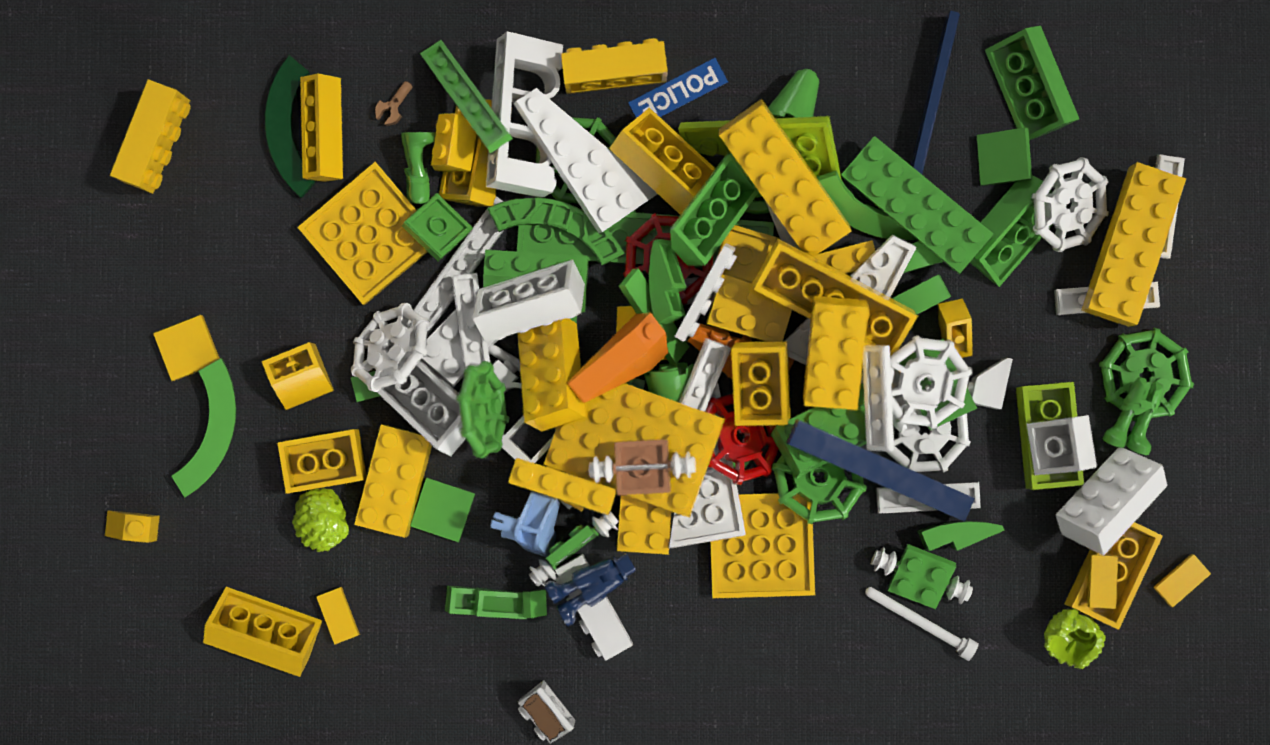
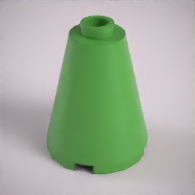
(797, 96)
(669, 380)

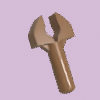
(393, 105)

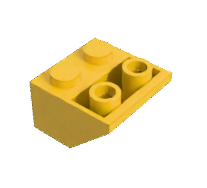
(298, 375)

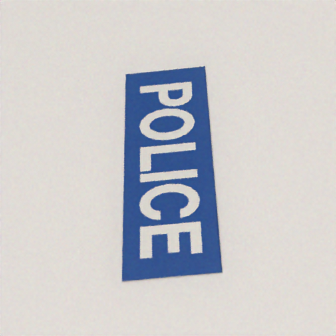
(680, 90)

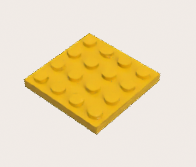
(364, 235)
(771, 557)

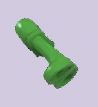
(416, 175)
(1131, 406)

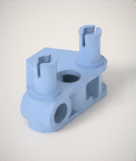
(534, 527)

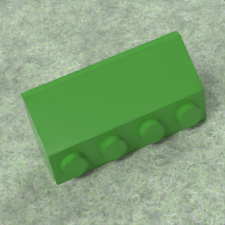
(1032, 82)
(712, 213)
(1013, 232)
(509, 264)

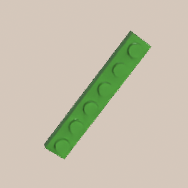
(466, 96)

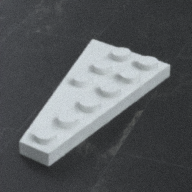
(592, 172)
(879, 272)
(715, 512)

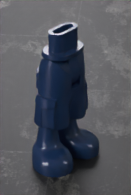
(594, 584)

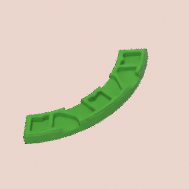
(557, 215)
(860, 215)
(219, 430)

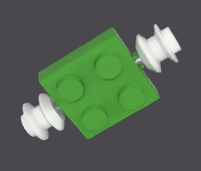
(562, 551)
(921, 576)

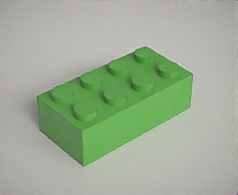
(841, 423)

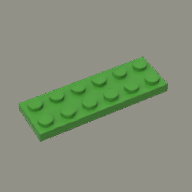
(917, 205)

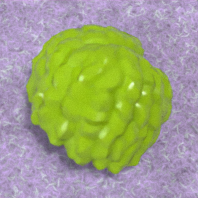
(320, 519)
(1073, 638)

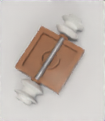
(642, 467)

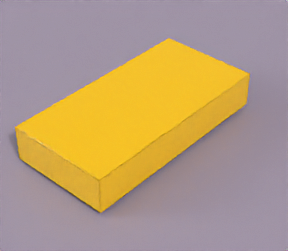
(1182, 580)
(1102, 581)
(338, 615)

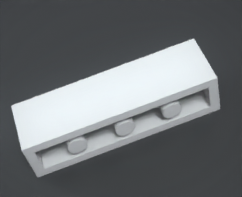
(598, 620)

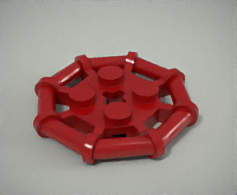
(656, 222)
(739, 452)

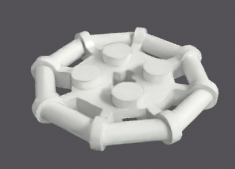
(1081, 209)
(382, 340)
(937, 373)
(930, 444)

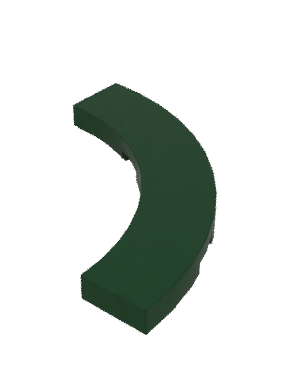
(279, 125)

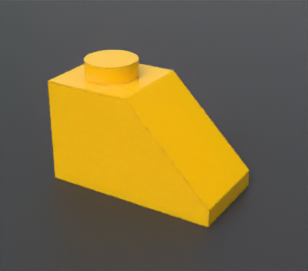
(956, 325)
(132, 526)

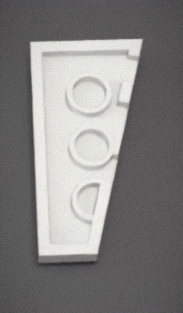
(712, 283)

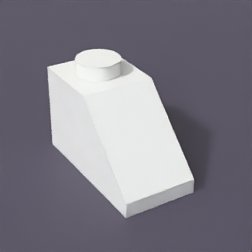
(990, 385)

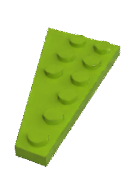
(808, 134)

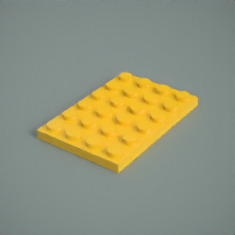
(638, 415)

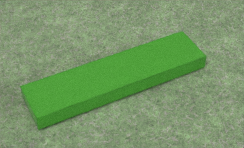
(638, 294)

